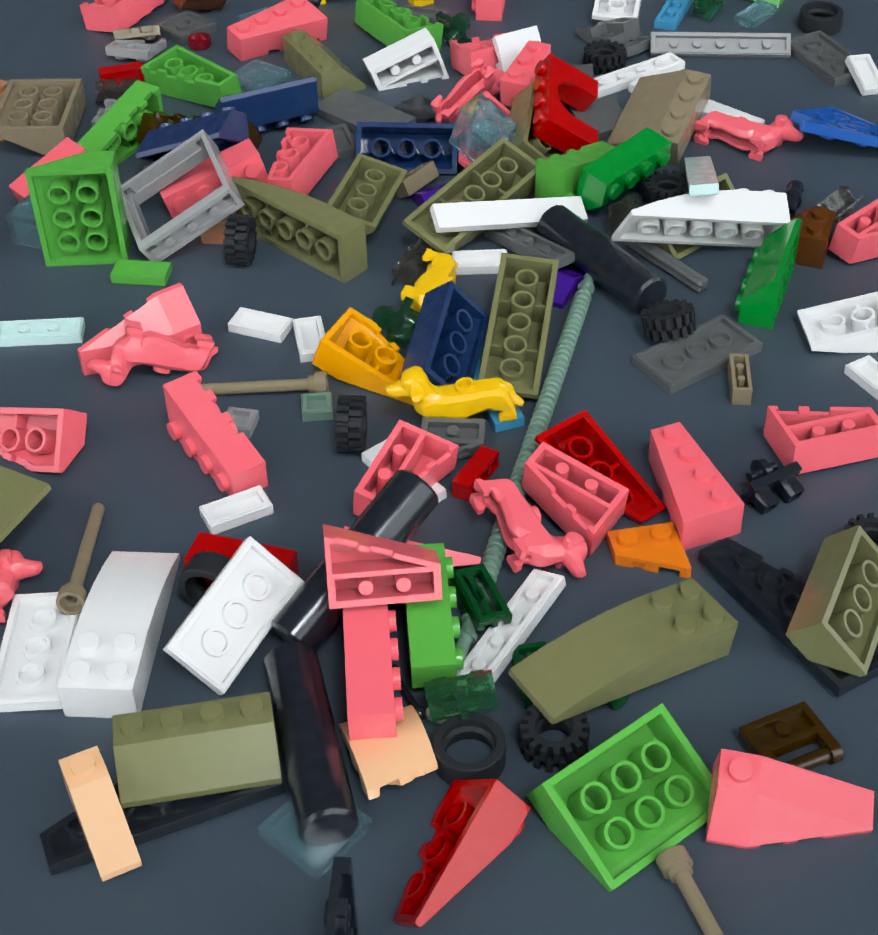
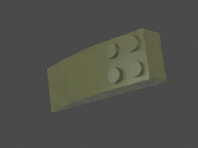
(497, 174)
(306, 228)
(520, 322)
(626, 650)

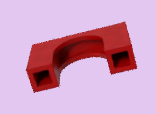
(551, 120)

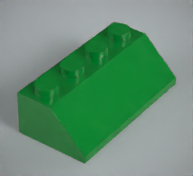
(622, 168)
(768, 277)

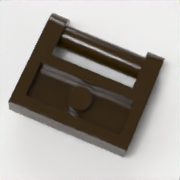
(789, 731)

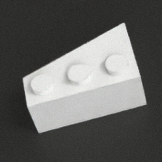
(406, 62)

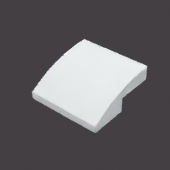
(510, 44)

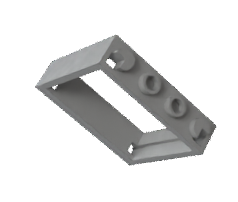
(195, 219)

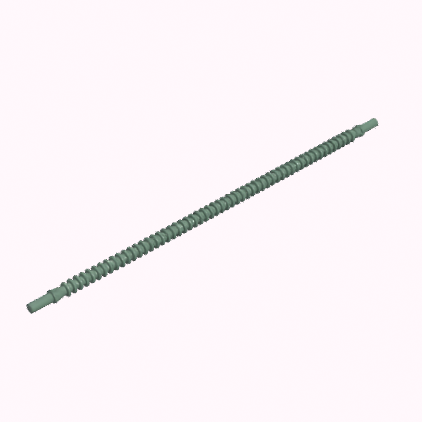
(540, 420)

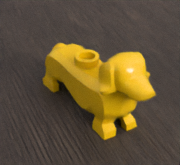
(438, 272)
(458, 399)

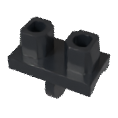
(767, 479)

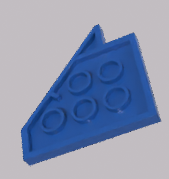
(834, 123)

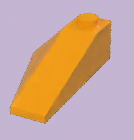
(360, 354)

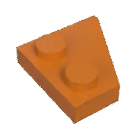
(649, 548)

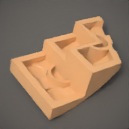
(392, 759)

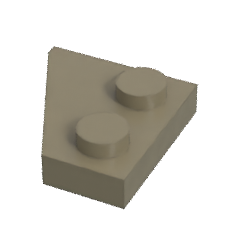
(146, 32)

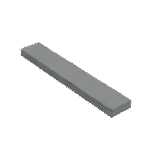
(721, 44)

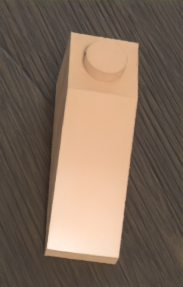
(99, 813)

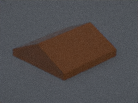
(200, 4)

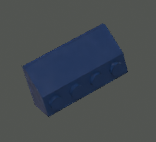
(276, 104)
(223, 128)
(408, 144)
(447, 335)

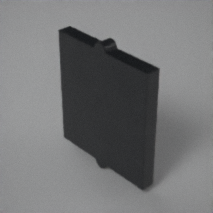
(418, 107)

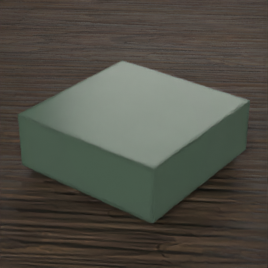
(317, 406)

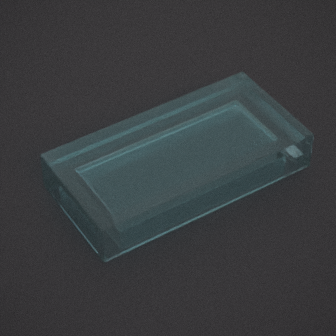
(755, 14)

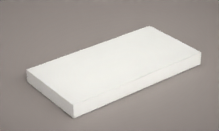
(233, 616)
(34, 653)

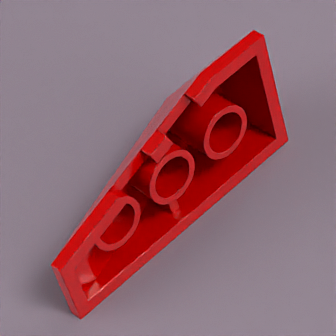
(587, 443)
(471, 830)

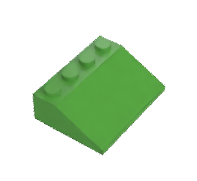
(80, 209)
(627, 798)

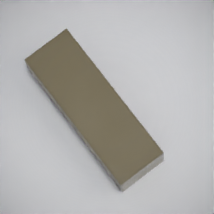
(417, 179)
(739, 379)

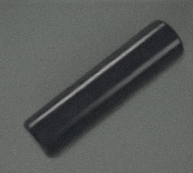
(603, 259)
(391, 515)
(309, 745)

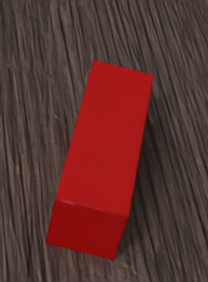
(122, 71)
(480, 466)

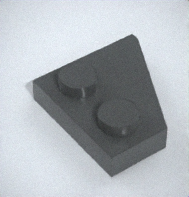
(465, 432)

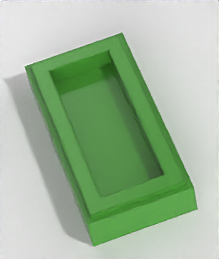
(141, 272)

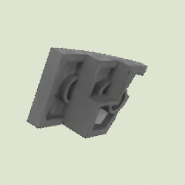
(622, 29)

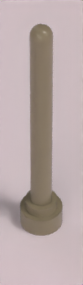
(314, 383)
(73, 595)
(677, 866)

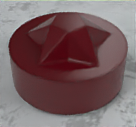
(199, 41)

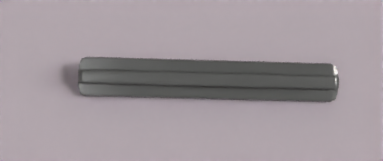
(670, 265)

